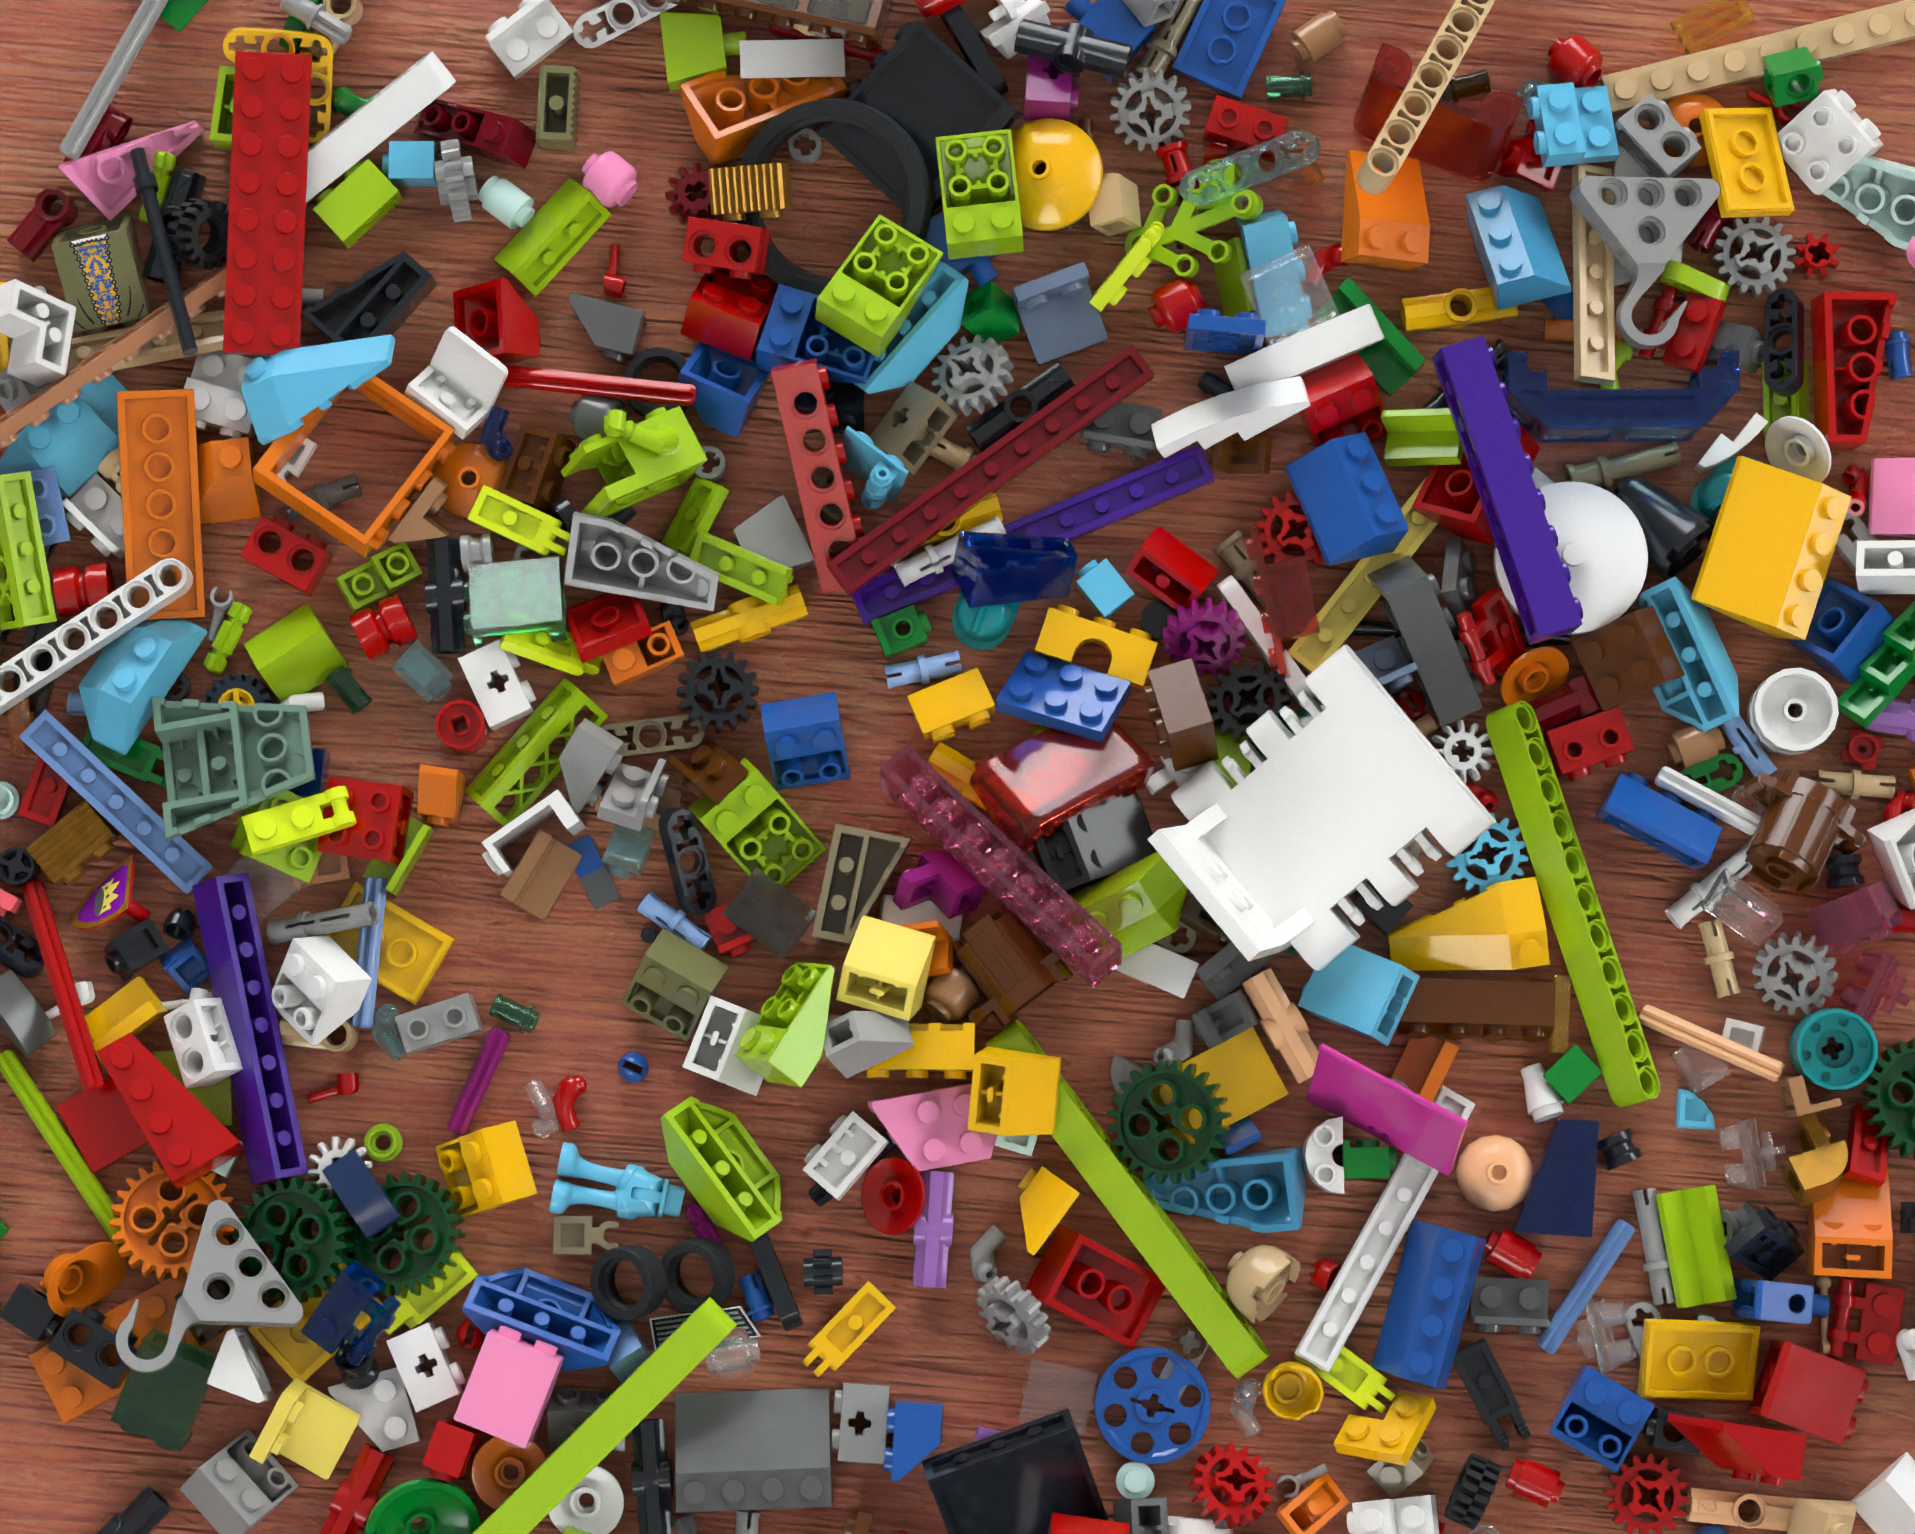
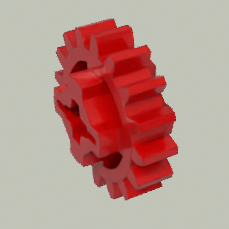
(1286, 517)
(1659, 1483)
(1220, 1496)

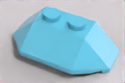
(924, 332)
(71, 438)
(132, 671)
(1710, 684)

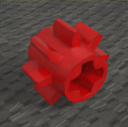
(1826, 256)

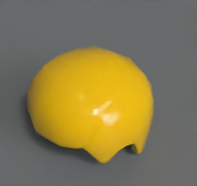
(1292, 1390)

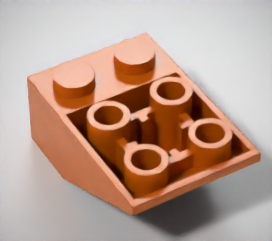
(1851, 1232)

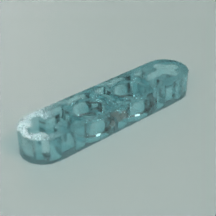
(1251, 172)

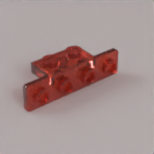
(1287, 599)

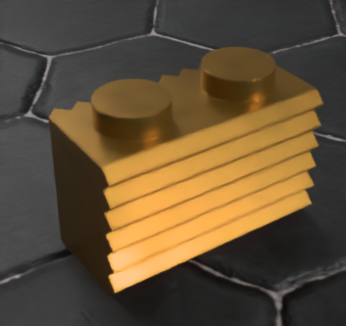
(749, 190)
(73, 844)

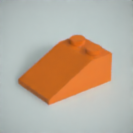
(1385, 227)

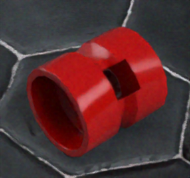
(80, 590)
(383, 626)
(462, 727)

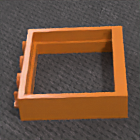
(401, 407)

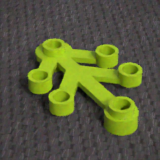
(1187, 225)

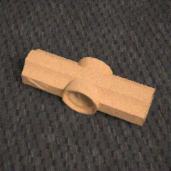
(1282, 1024)
(1722, 1508)

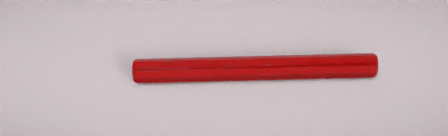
(600, 385)
(63, 986)

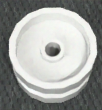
(1814, 707)

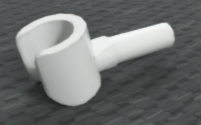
(196, 993)
(86, 996)

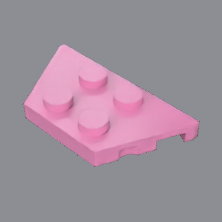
(933, 1127)

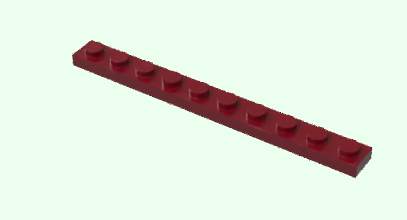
(990, 470)

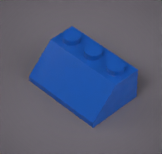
(1347, 500)
(1660, 820)

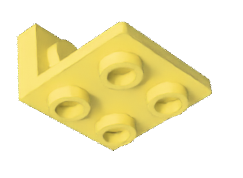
(307, 1429)

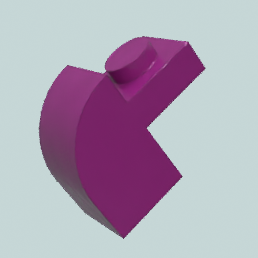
(942, 881)

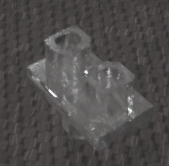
(1751, 1171)
(1601, 1317)

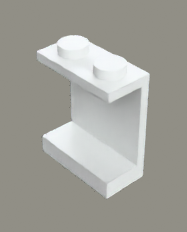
(551, 804)

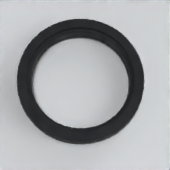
(890, 133)

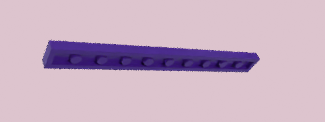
(1064, 519)

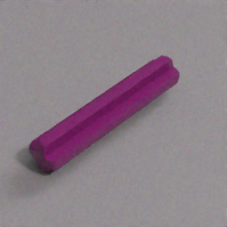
(478, 1081)

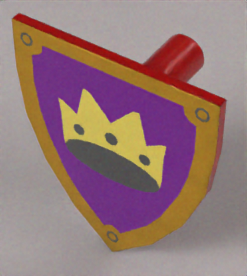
(110, 899)

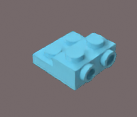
(1572, 124)

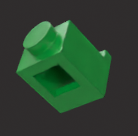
(895, 644)
(1367, 1159)

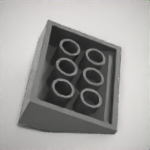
(753, 1450)

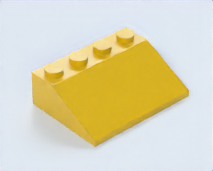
(1771, 549)

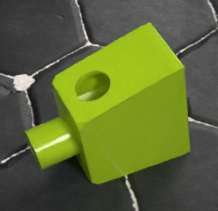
(696, 46)

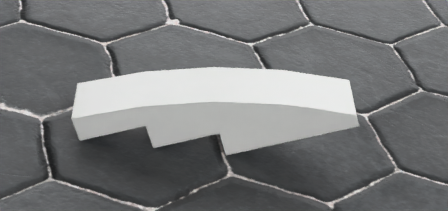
(1308, 349)
(1240, 411)

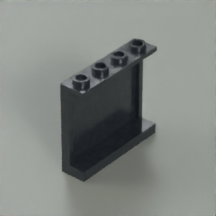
(929, 96)
(1015, 1480)

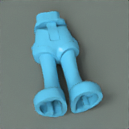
(635, 1195)

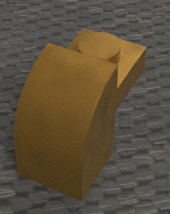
(1819, 1168)

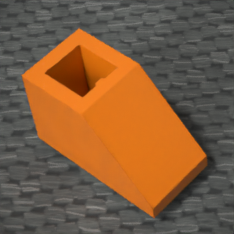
(643, 656)

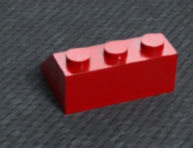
(1455, 483)

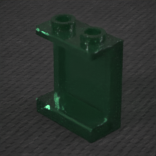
(515, 599)
(166, 1401)

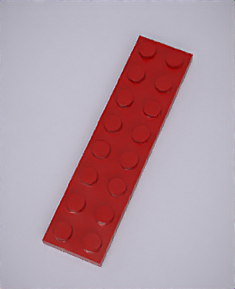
(267, 203)

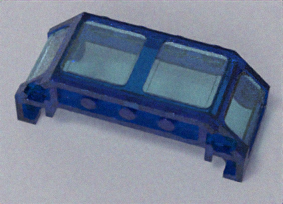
(1618, 413)

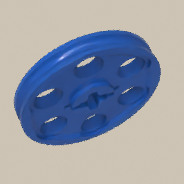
(1136, 1418)

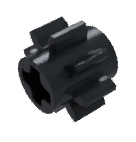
(822, 1271)

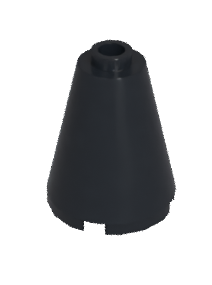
(1669, 525)

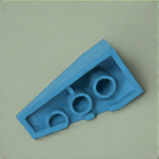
(1242, 1189)

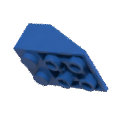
(796, 336)

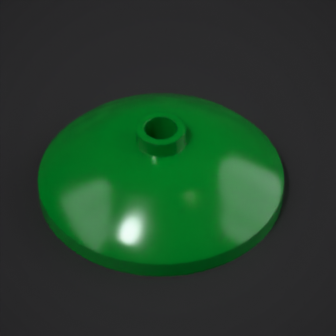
(439, 1502)

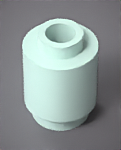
(506, 202)

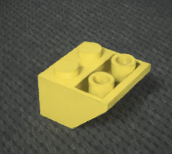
(886, 968)

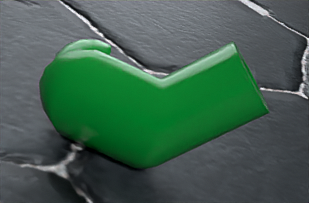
(346, 101)

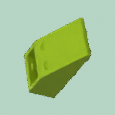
(979, 194)
(877, 285)
(759, 829)
(791, 1026)

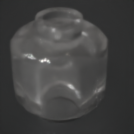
(733, 1356)

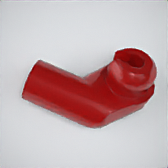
(564, 1099)

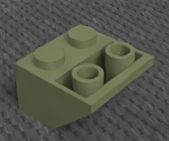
(674, 984)

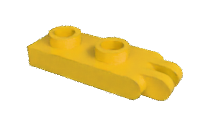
(849, 1328)

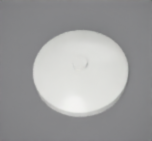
(1600, 546)

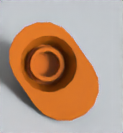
(82, 1277)

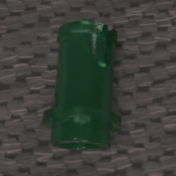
(1289, 86)
(348, 689)
(515, 1013)

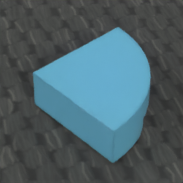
(1692, 1112)

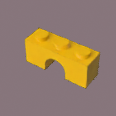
(1066, 632)

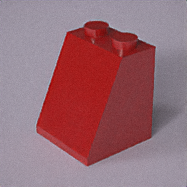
(1808, 1392)

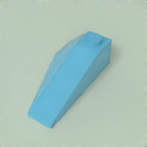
(298, 380)

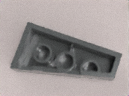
(1428, 639)

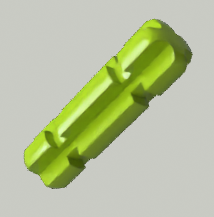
(163, 164)
(227, 637)

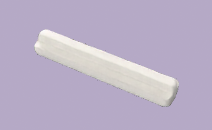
(1707, 800)

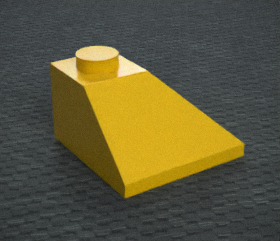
(1043, 1205)

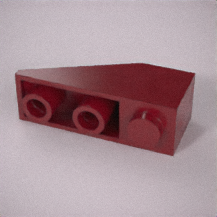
(479, 132)

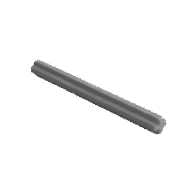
(111, 78)

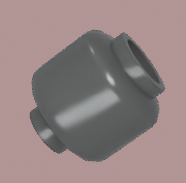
(589, 414)

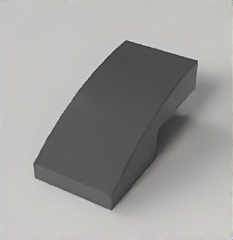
(22, 1015)

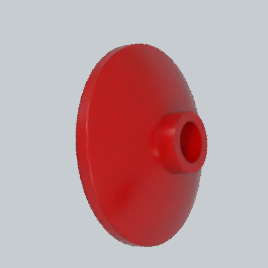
(882, 1191)

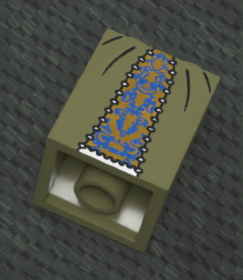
(102, 274)

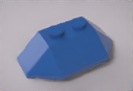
(545, 1312)

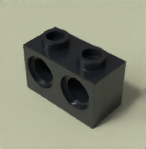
(92, 1355)

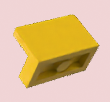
(124, 1012)

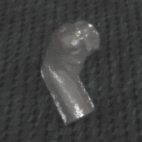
(1243, 1404)

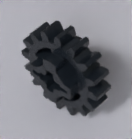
(732, 691)
(1237, 692)

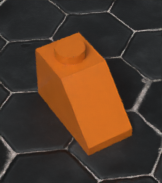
(440, 794)

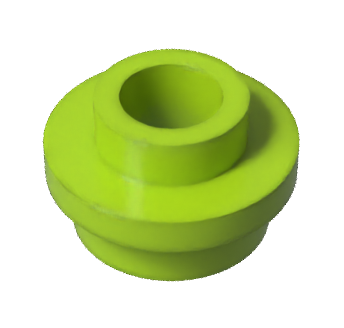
(372, 1137)

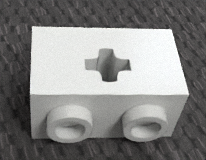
(497, 707)
(408, 1355)

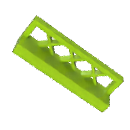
(23, 556)
(549, 721)

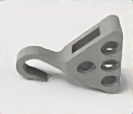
(1619, 230)
(241, 1306)

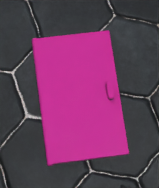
(1386, 1110)

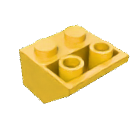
(952, 705)
(1013, 1092)
(486, 1169)

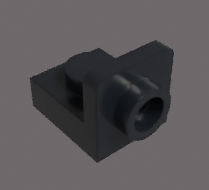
(134, 949)

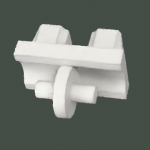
(1007, 20)

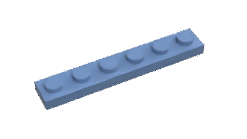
(115, 801)

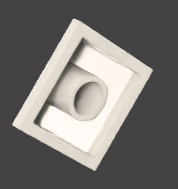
(1896, 854)
(240, 1368)
(1890, 1499)

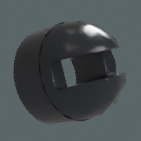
(180, 924)

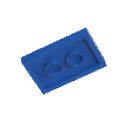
(1227, 43)
(1223, 334)
(1063, 696)

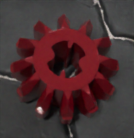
(681, 195)

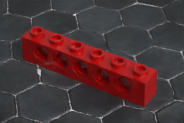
(789, 382)

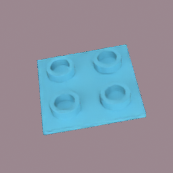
(882, 472)

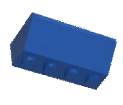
(1429, 1304)

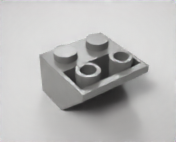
(236, 1489)

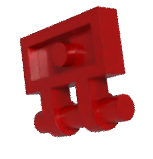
(1695, 329)
(1499, 631)
(1877, 1322)

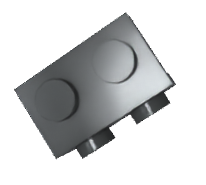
(569, 1409)

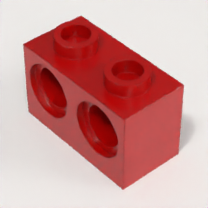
(1243, 126)
(727, 239)
(282, 562)
(451, 1449)

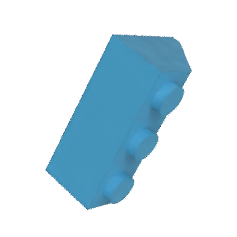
(1515, 246)

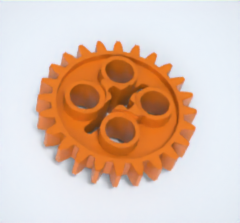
(147, 1199)

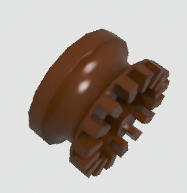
(1178, 1348)

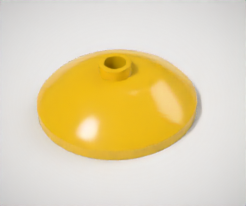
(1070, 177)

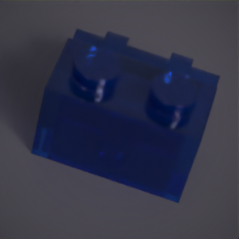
(343, 1309)

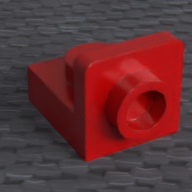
(1522, 162)
(727, 935)

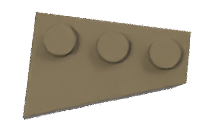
(854, 879)

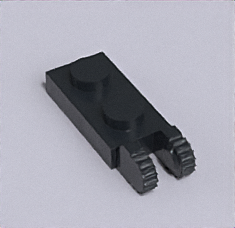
(1489, 1390)

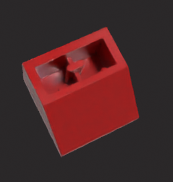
(729, 312)
(1342, 402)

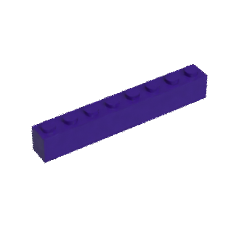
(1508, 490)
(243, 983)

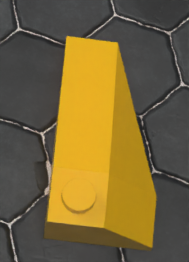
(1486, 932)

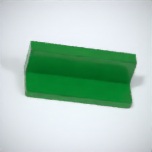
(1389, 360)

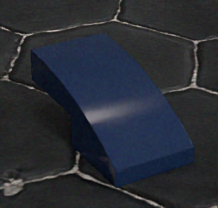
(361, 1193)

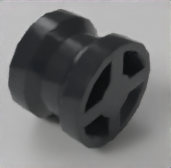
(12, 864)
(1844, 871)
(1619, 1149)
(356, 1376)

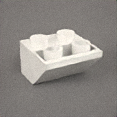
(318, 987)
(719, 1041)

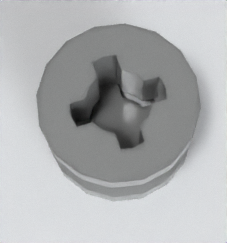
(476, 550)

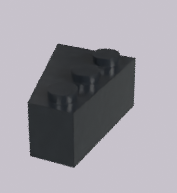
(373, 303)

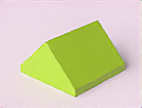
(295, 653)

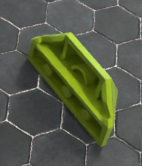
(1136, 902)
(723, 1168)

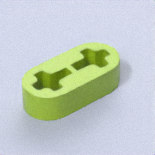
(1692, 280)

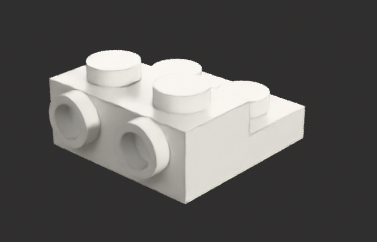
(218, 394)
(1394, 1516)

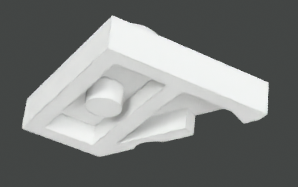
(383, 1409)

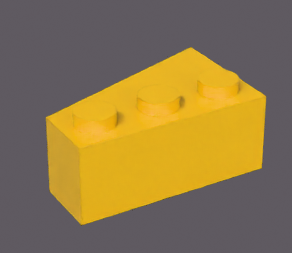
(935, 1049)

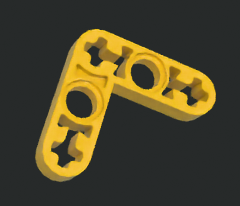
(320, 68)

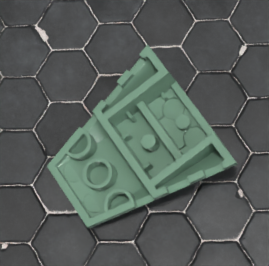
(228, 757)

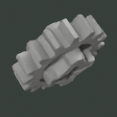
(1164, 106)
(456, 180)
(1760, 269)
(972, 374)
(1797, 989)
(1013, 1315)

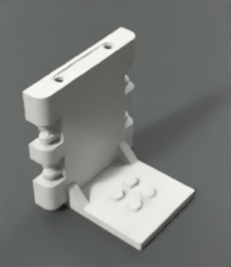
(1318, 818)

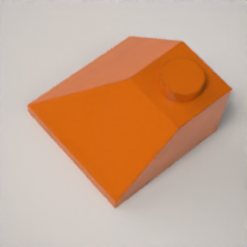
(227, 481)

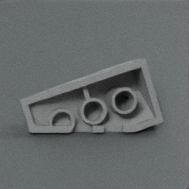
(627, 563)

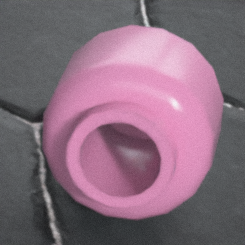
(610, 179)

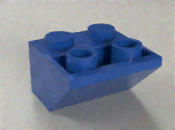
(805, 741)
(1600, 1417)
(916, 1434)

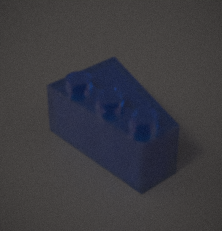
(1012, 567)
(1563, 1183)

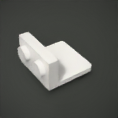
(1827, 140)
(459, 383)

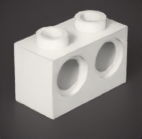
(203, 1042)

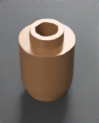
(1318, 36)
(1694, 746)

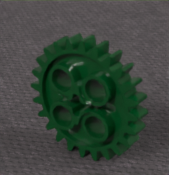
(1188, 1093)
(1894, 1118)
(321, 1253)
(416, 1264)

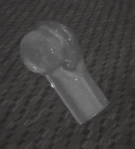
(544, 1106)

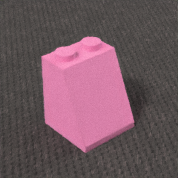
(510, 1386)

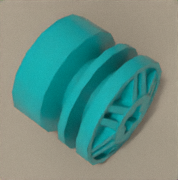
(1852, 1060)

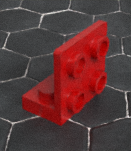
(381, 823)

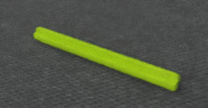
(58, 1139)

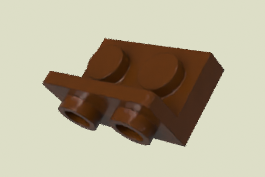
(536, 466)
(709, 772)

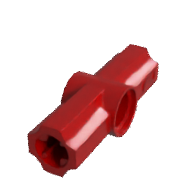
(359, 1492)

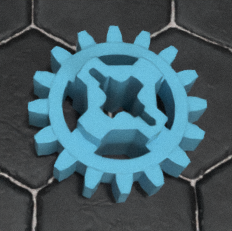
(1491, 871)

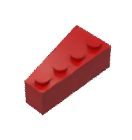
(1847, 360)
(172, 1119)

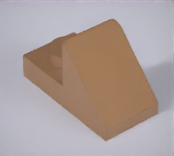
(416, 523)

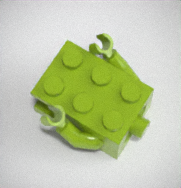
(638, 458)

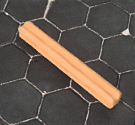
(1711, 1043)

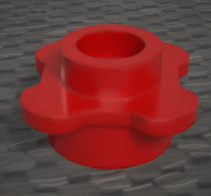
(1872, 746)

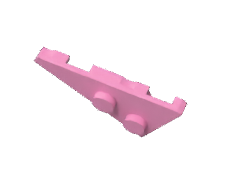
(109, 173)

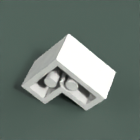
(39, 331)

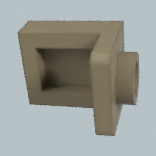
(1396, 1477)

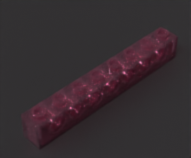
(1001, 866)

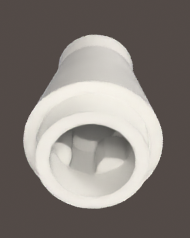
(1540, 1096)

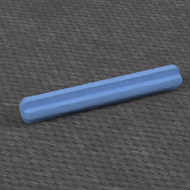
(369, 950)
(1585, 1286)

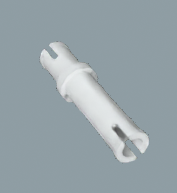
(939, 556)
(1690, 904)

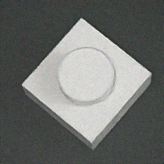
(1744, 1033)

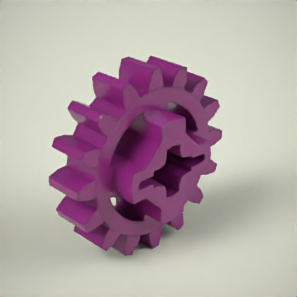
(1204, 635)

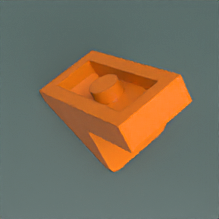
(1312, 1506)

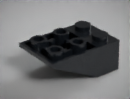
(1096, 842)

